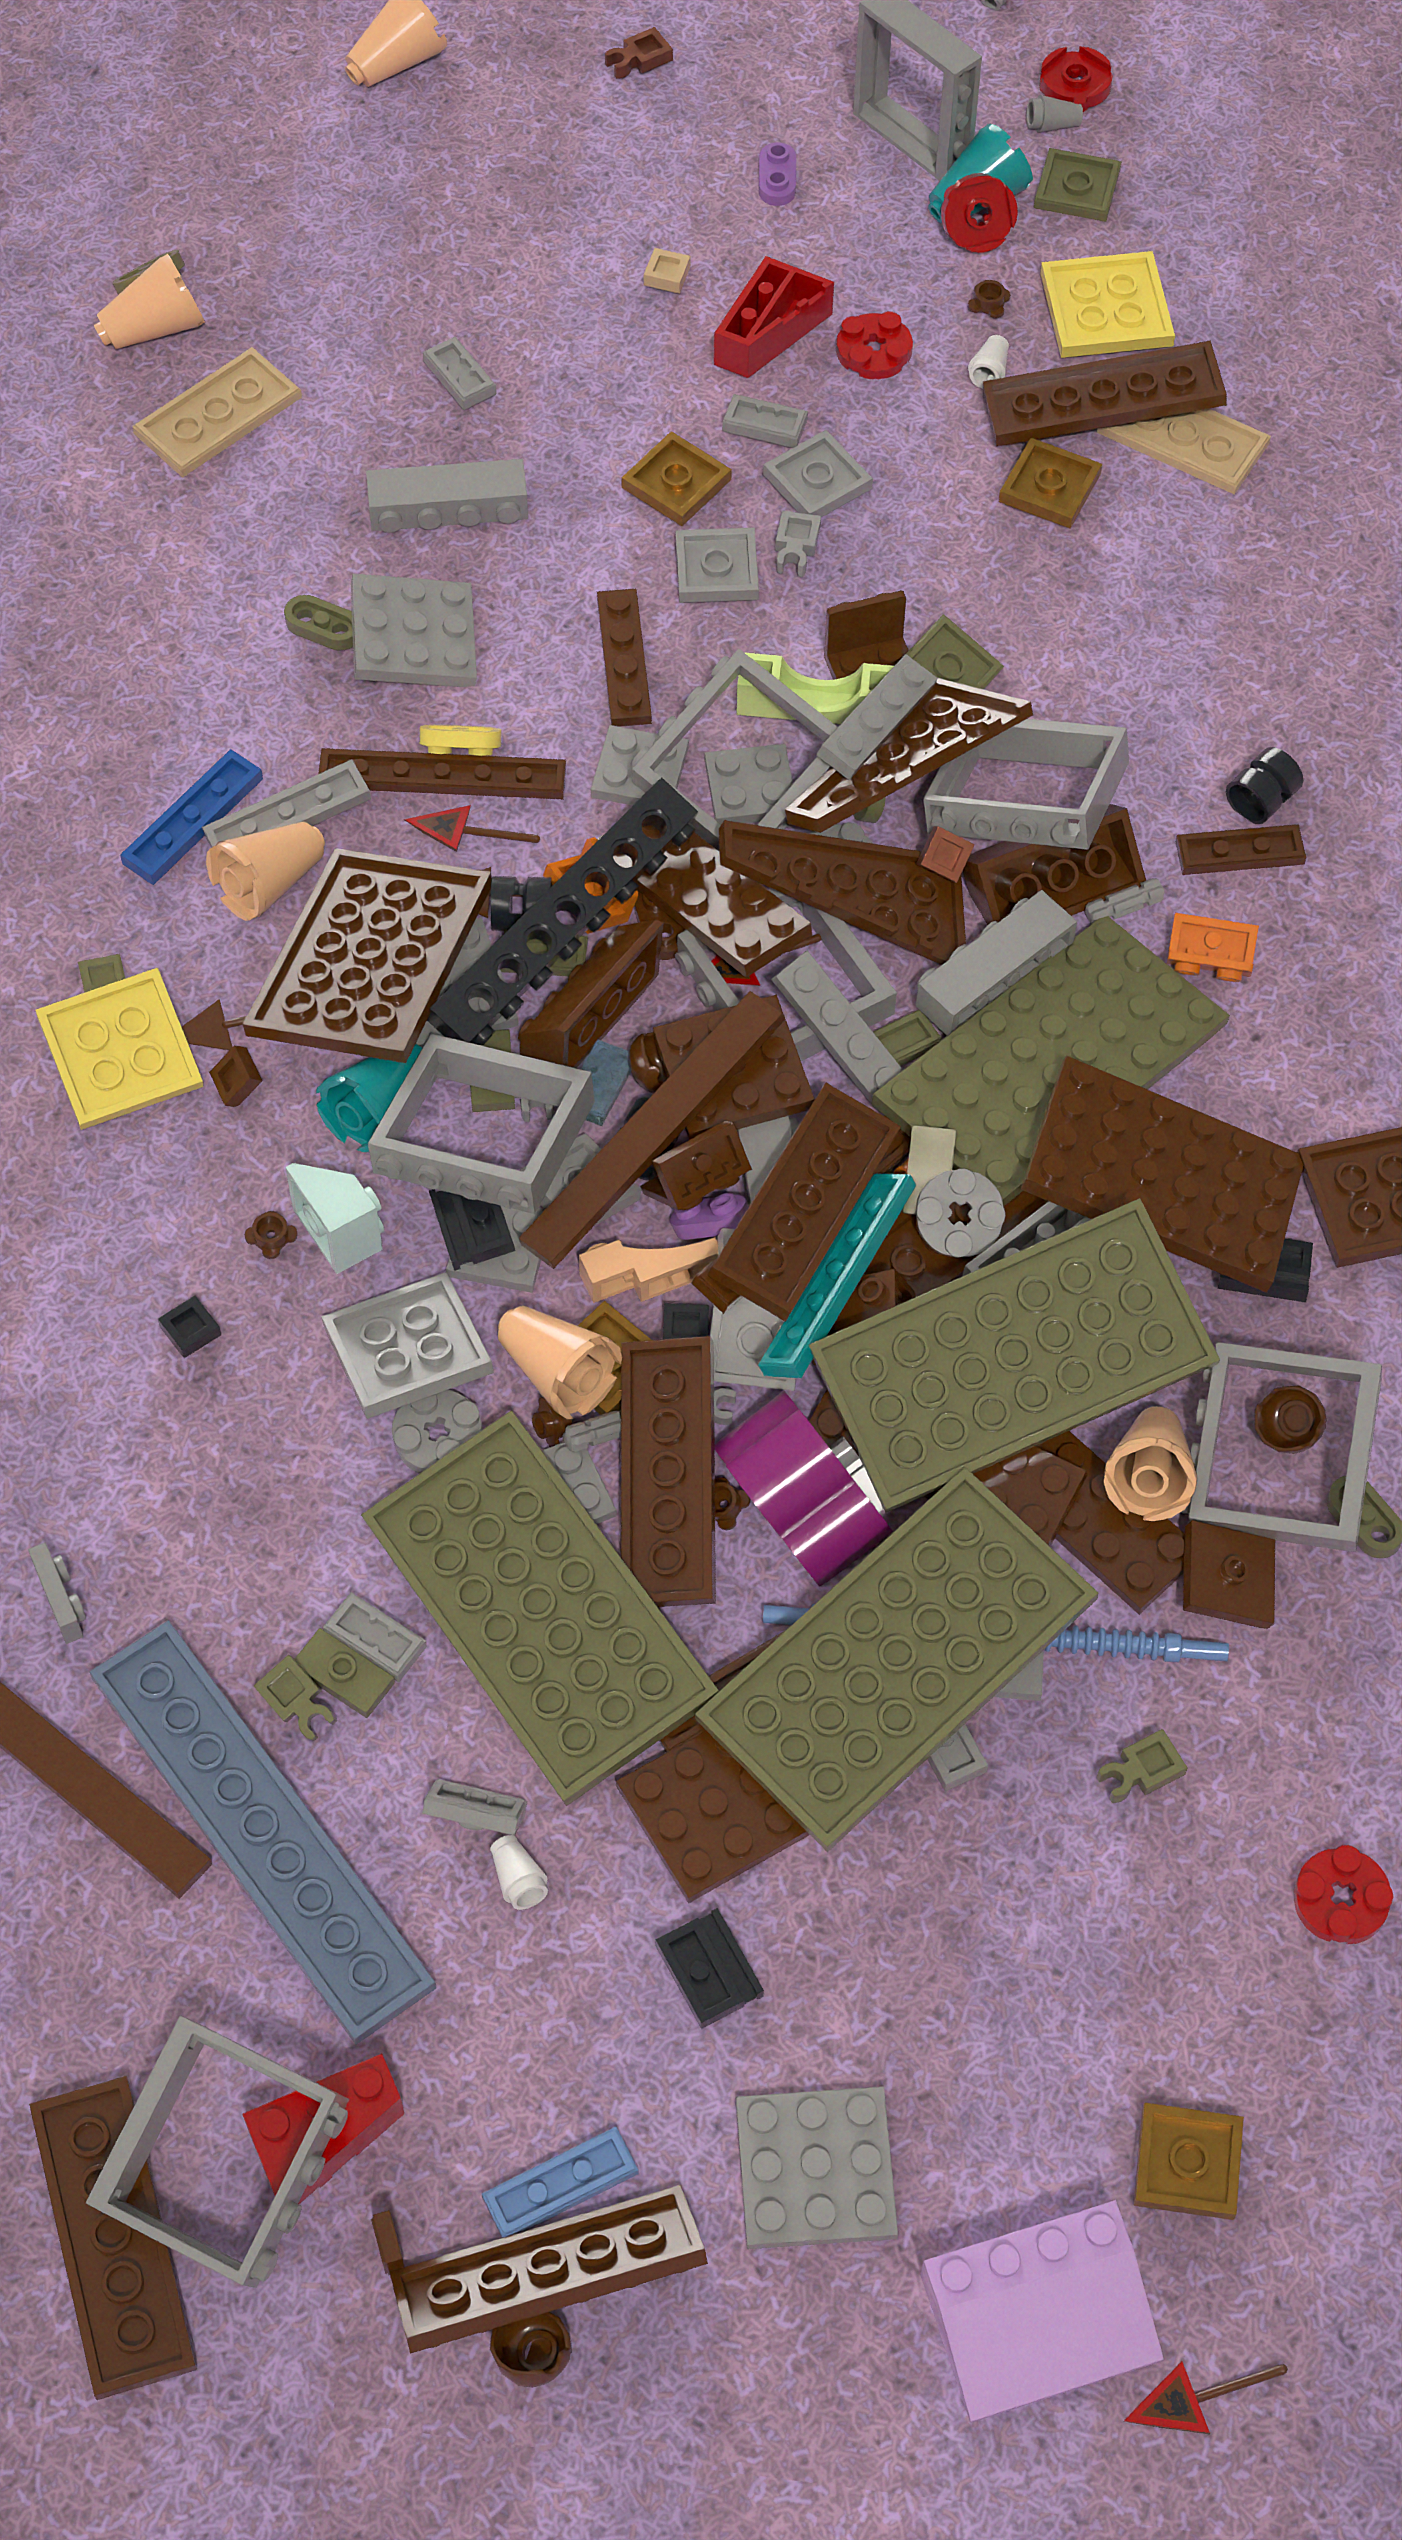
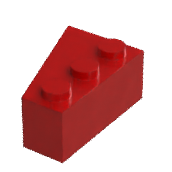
(770, 316)
(283, 2123)

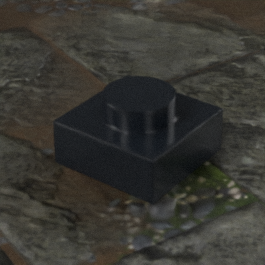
(685, 1320)
(189, 1326)

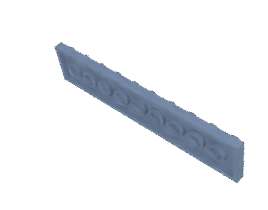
(263, 1832)

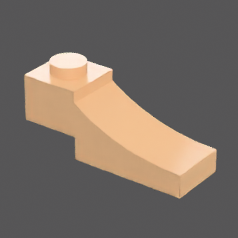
(651, 1272)

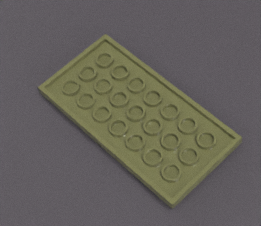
(994, 1074)
(1013, 1354)
(540, 1607)
(896, 1658)

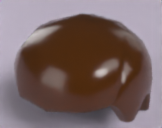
(646, 1063)
(1290, 1419)
(547, 2353)

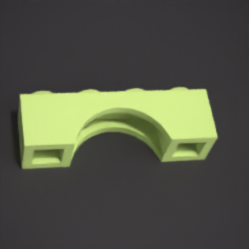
(831, 698)

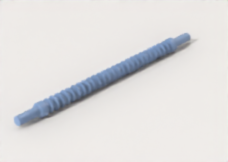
(1171, 1647)

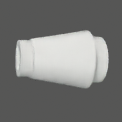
(989, 361)
(518, 1873)

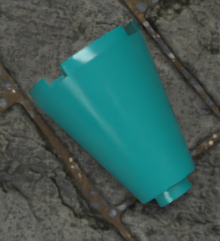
(988, 155)
(360, 1096)

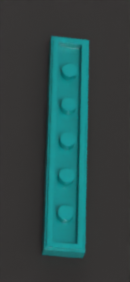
(837, 1275)

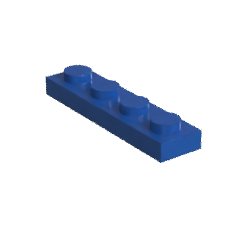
(183, 821)

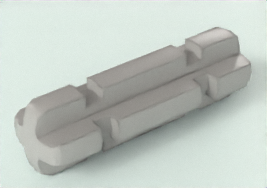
(1126, 901)
(596, 1431)

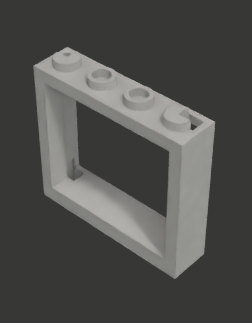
(941, 48)
(699, 702)
(1025, 823)
(877, 994)
(496, 1071)
(1282, 1529)
(148, 2119)

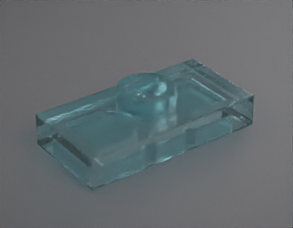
(609, 1074)

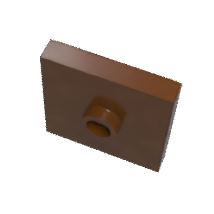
(1229, 1575)

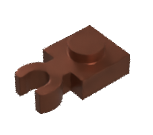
(642, 51)

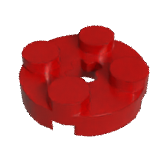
(1086, 63)
(961, 200)
(874, 327)
(1341, 1922)

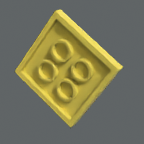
(1107, 304)
(119, 1048)

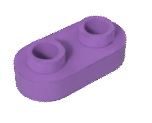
(777, 174)
(709, 1217)

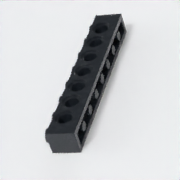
(658, 808)

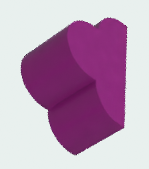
(802, 1489)

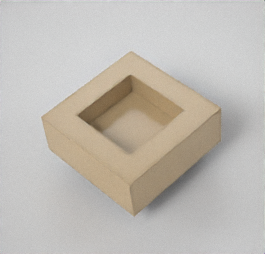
(667, 270)

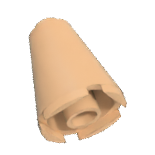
(394, 42)
(149, 308)
(263, 866)
(560, 1359)
(1152, 1467)

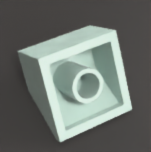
(336, 1214)

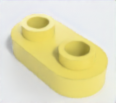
(477, 739)

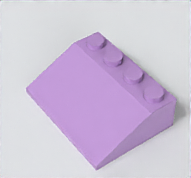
(1042, 2311)

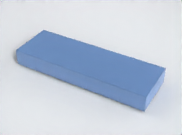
(560, 2183)

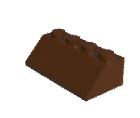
(1070, 876)
(595, 996)

